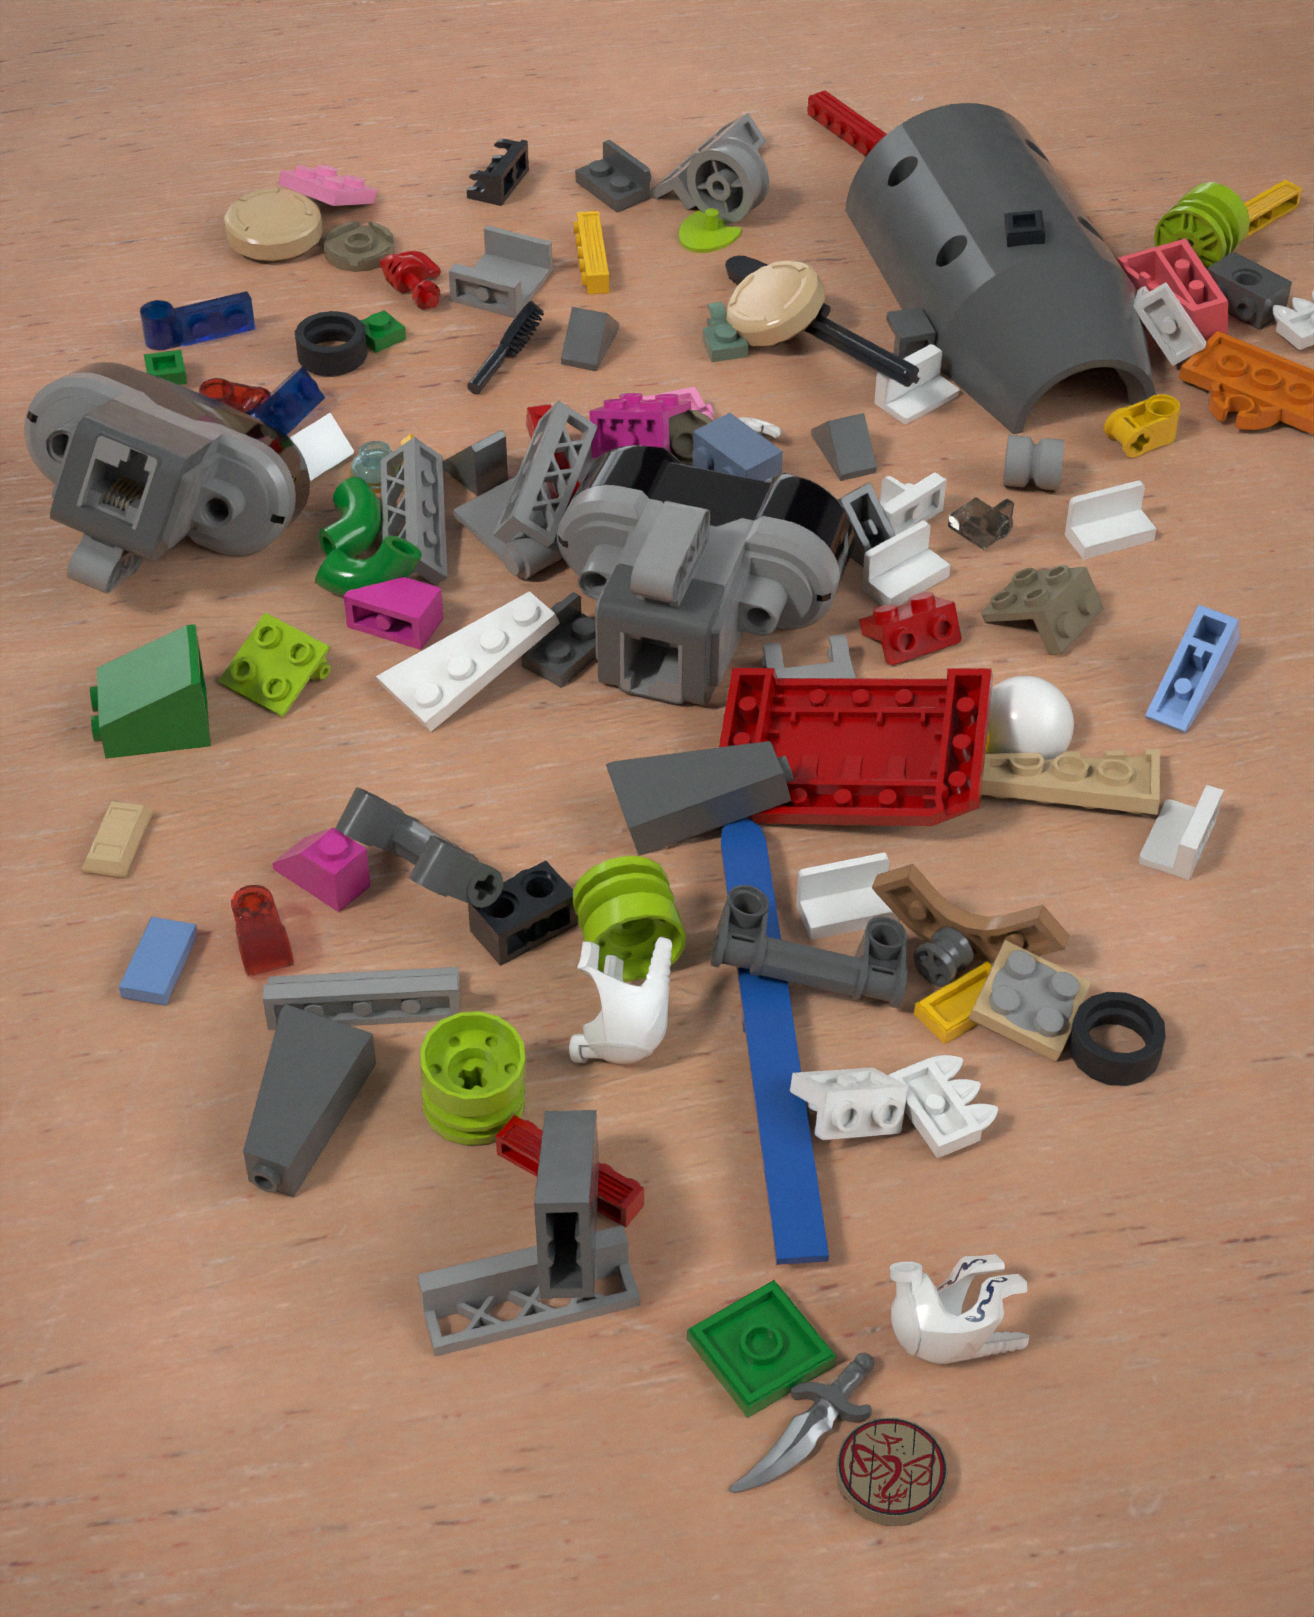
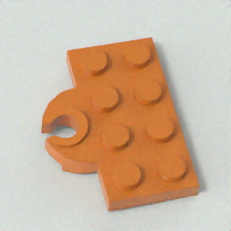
(1252, 383)

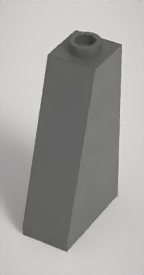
(697, 791)
(303, 1096)
(567, 1204)

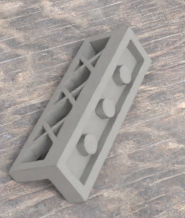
(741, 128)
(533, 472)
(420, 505)
(367, 996)
(513, 1279)

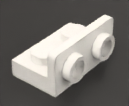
(852, 1102)

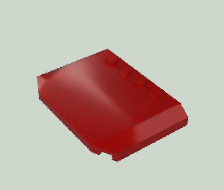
(867, 744)

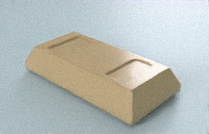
(117, 839)

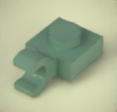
(721, 338)

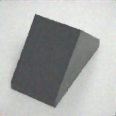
(588, 338)
(846, 446)
(481, 464)
(868, 520)

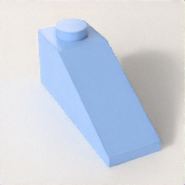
(1195, 669)

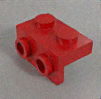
(914, 627)

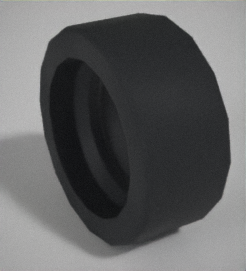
(333, 359)
(1111, 1066)

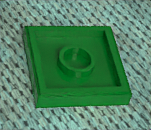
(761, 1348)

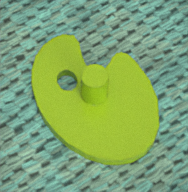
(706, 232)

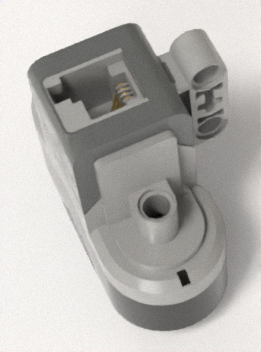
(154, 463)
(693, 563)

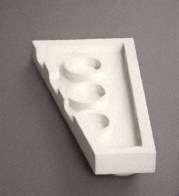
(462, 664)

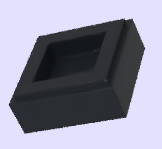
(1024, 228)

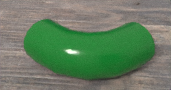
(359, 519)
(344, 573)

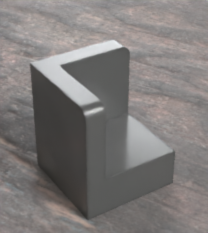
(911, 331)

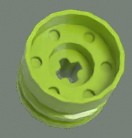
(1209, 219)
(625, 911)
(472, 1077)

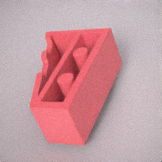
(1188, 279)

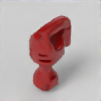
(409, 272)

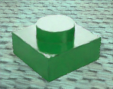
(382, 331)
(167, 365)

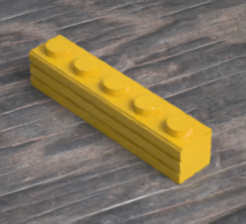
(1272, 205)
(591, 252)

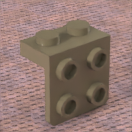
(1057, 600)

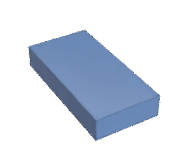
(158, 961)

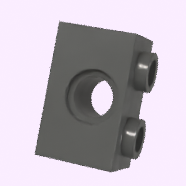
(1250, 289)

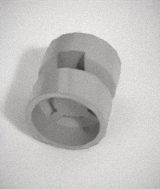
(1033, 462)

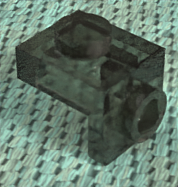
(981, 522)

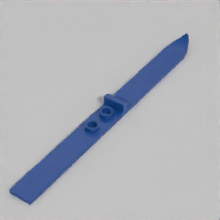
(773, 1057)

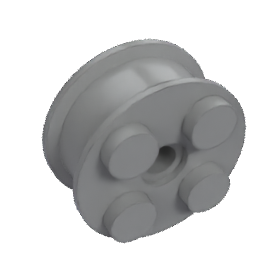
(728, 178)

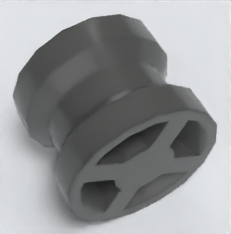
(943, 956)

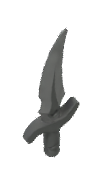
(808, 1426)

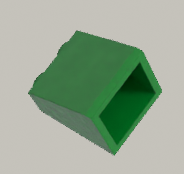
(152, 698)

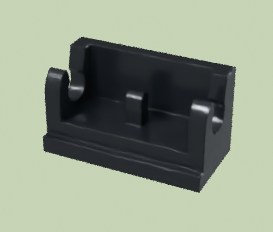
(502, 174)

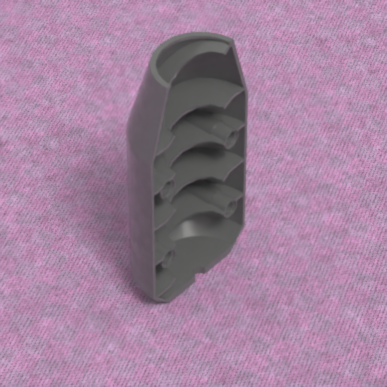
(1001, 314)

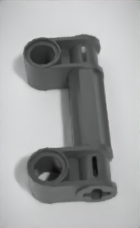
(437, 861)
(874, 972)

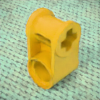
(1144, 424)

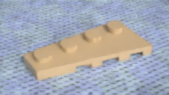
(1092, 783)

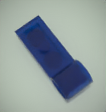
(195, 323)
(289, 401)

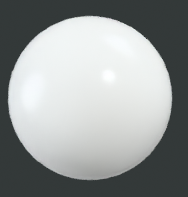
(1029, 718)

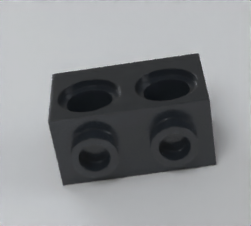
(526, 914)

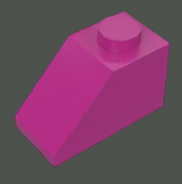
(396, 610)
(327, 867)

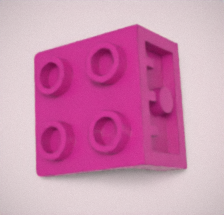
(634, 421)

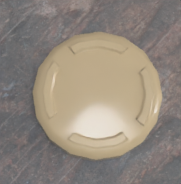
(273, 225)
(775, 303)

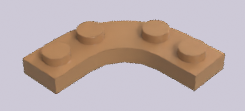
(925, 911)

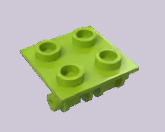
(276, 664)

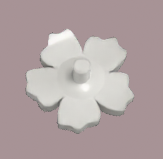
(762, 426)

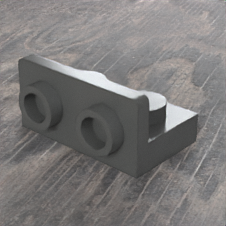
(616, 179)
(566, 647)

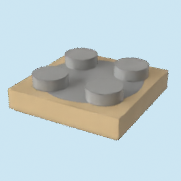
(1030, 1000)

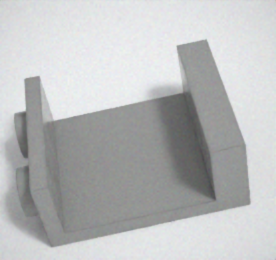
(505, 275)

